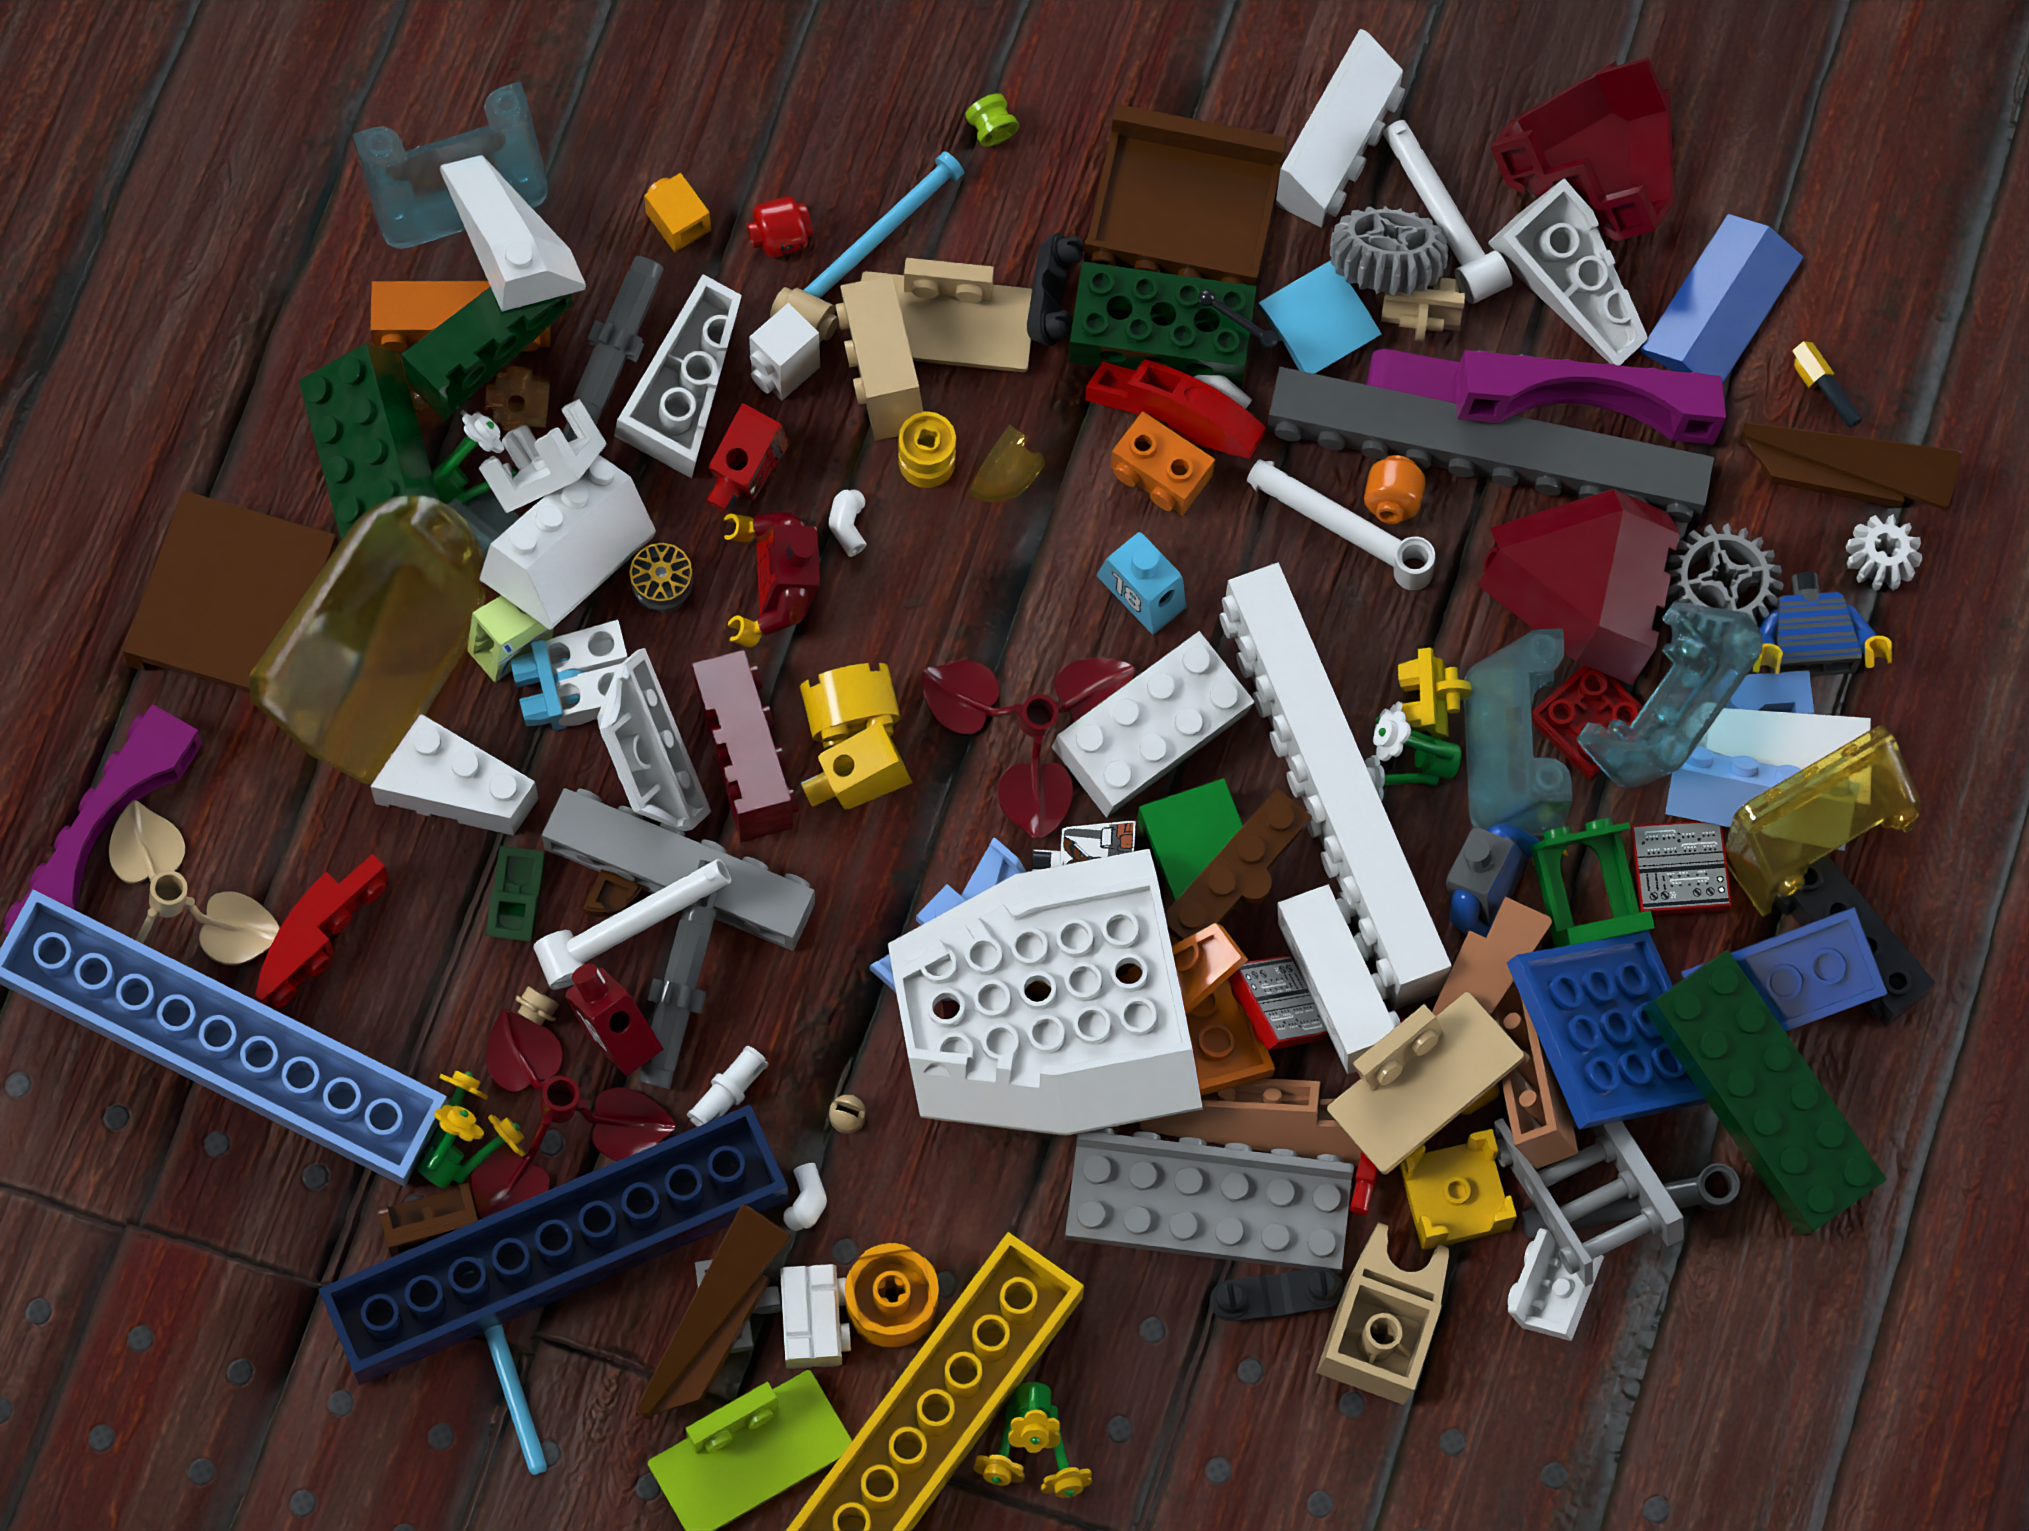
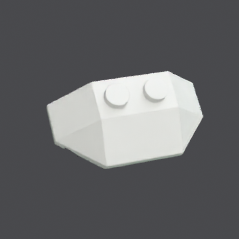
(649, 747)

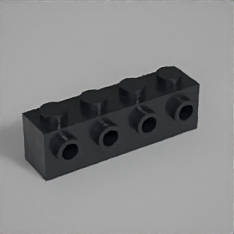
(1830, 892)

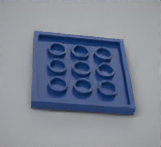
(1597, 1034)

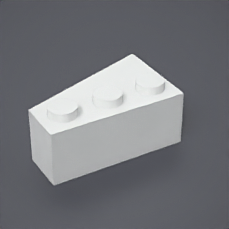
(454, 780)

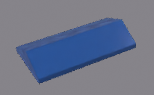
(1723, 299)

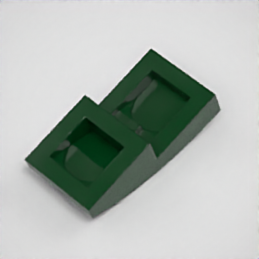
(516, 893)

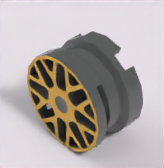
(661, 578)

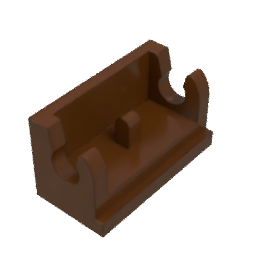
(426, 1218)

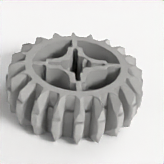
(1388, 250)
(1718, 547)

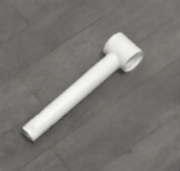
(1479, 273)
(1348, 525)
(563, 953)

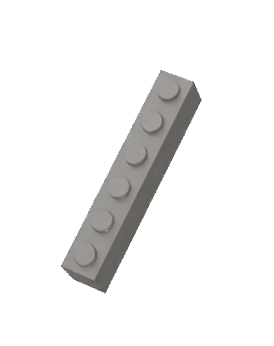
(660, 855)

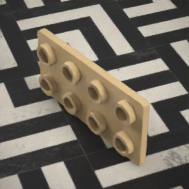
(961, 317)
(1423, 1079)

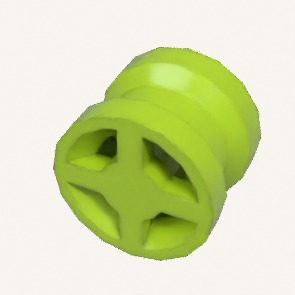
(992, 120)

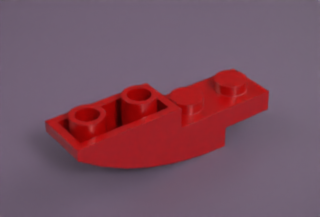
(1182, 401)
(302, 940)

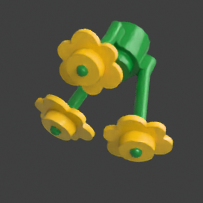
(442, 1159)
(1033, 1425)

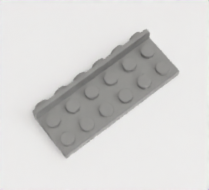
(1209, 1200)

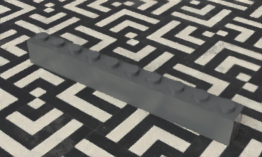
(1510, 453)

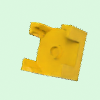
(1457, 1192)

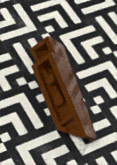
(1854, 465)
(715, 1315)

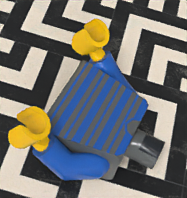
(1817, 633)
(1486, 874)

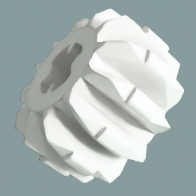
(1891, 541)

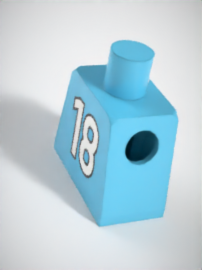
(1140, 578)

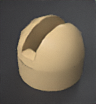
(844, 1121)

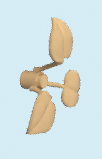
(153, 848)

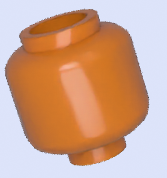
(1394, 489)

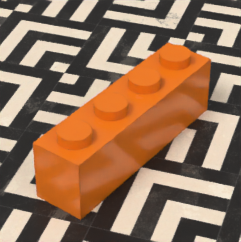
(412, 309)

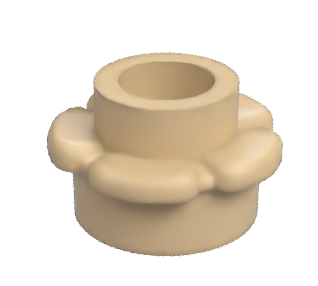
(537, 1006)

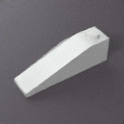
(512, 242)
(1566, 263)

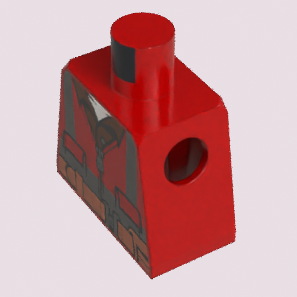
(752, 442)

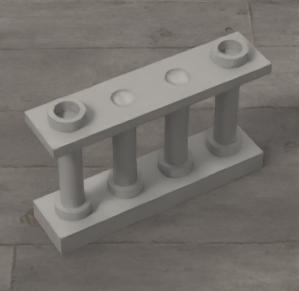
(1634, 1180)

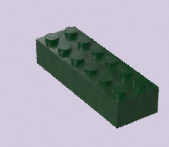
(1764, 1093)

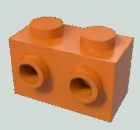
(1161, 464)

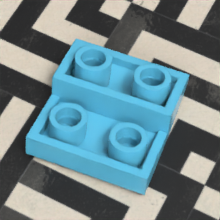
(1319, 318)

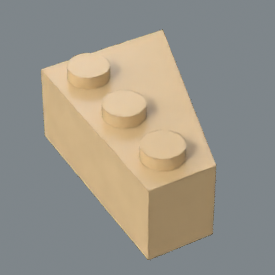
(881, 353)

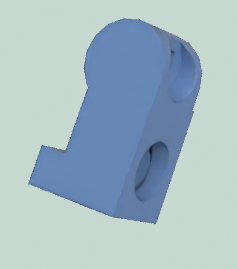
(1775, 693)

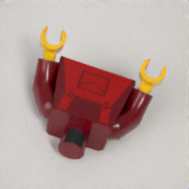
(785, 572)

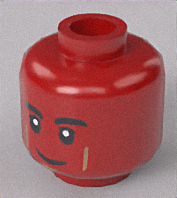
(780, 226)

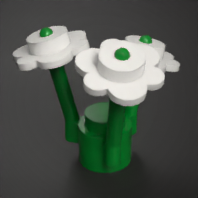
(450, 478)
(1432, 754)

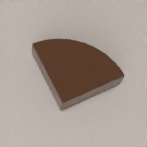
(611, 895)

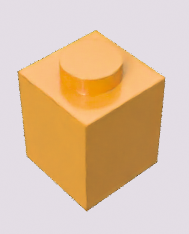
(677, 211)

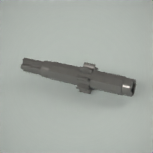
(616, 339)
(678, 991)

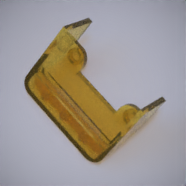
(1818, 812)

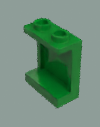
(1189, 831)

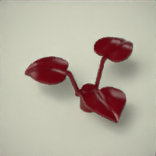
(1032, 794)
(524, 1055)

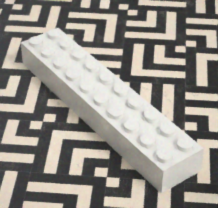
(1334, 785)

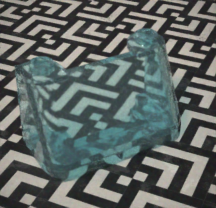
(409, 188)
(1710, 659)
(1501, 768)

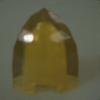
(1007, 469)

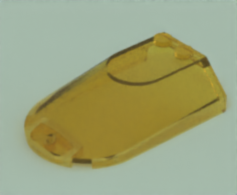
(374, 635)

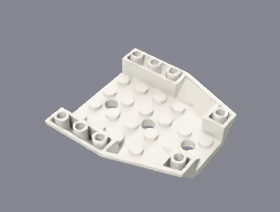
(1087, 1052)

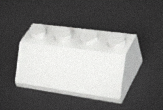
(1340, 131)
(569, 543)

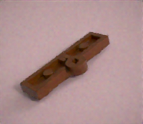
(1239, 868)

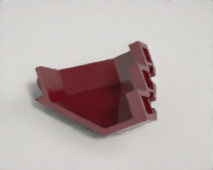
(1607, 142)
(1588, 572)

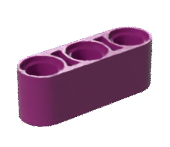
(1413, 374)

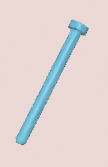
(946, 169)
(515, 1396)

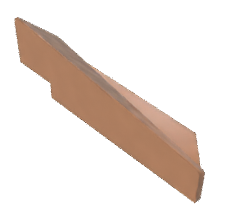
(1483, 961)
(1266, 1117)

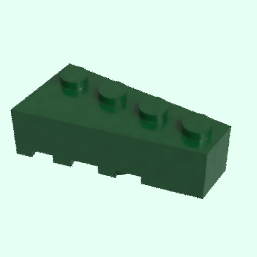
(474, 347)

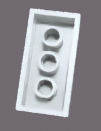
(1152, 724)

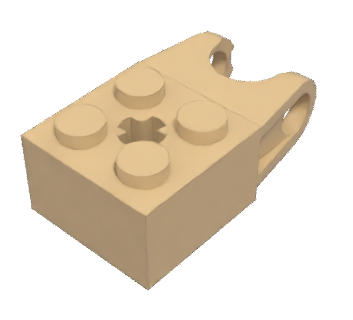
(1387, 1303)

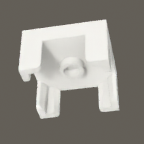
(544, 463)

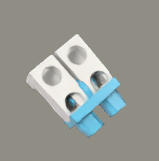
(572, 673)

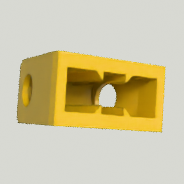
(872, 766)

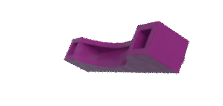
(1672, 402)
(152, 758)

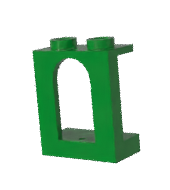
(1607, 844)

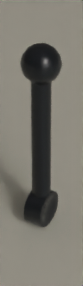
(1267, 338)

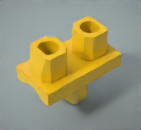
(1438, 689)

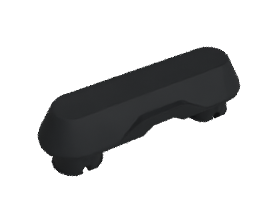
(1045, 318)
(1276, 1295)

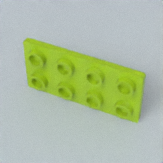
(750, 1452)

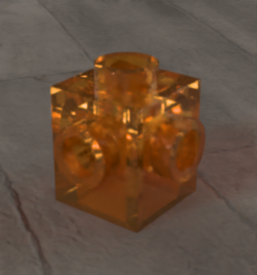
(518, 382)

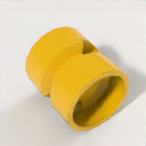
(927, 449)

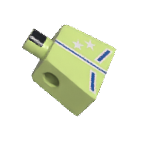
(501, 634)

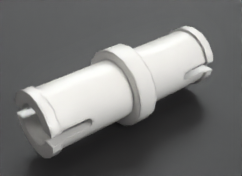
(729, 1087)

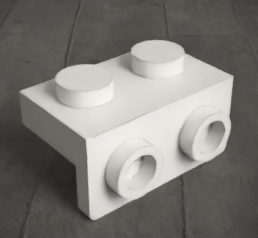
(1546, 1294)

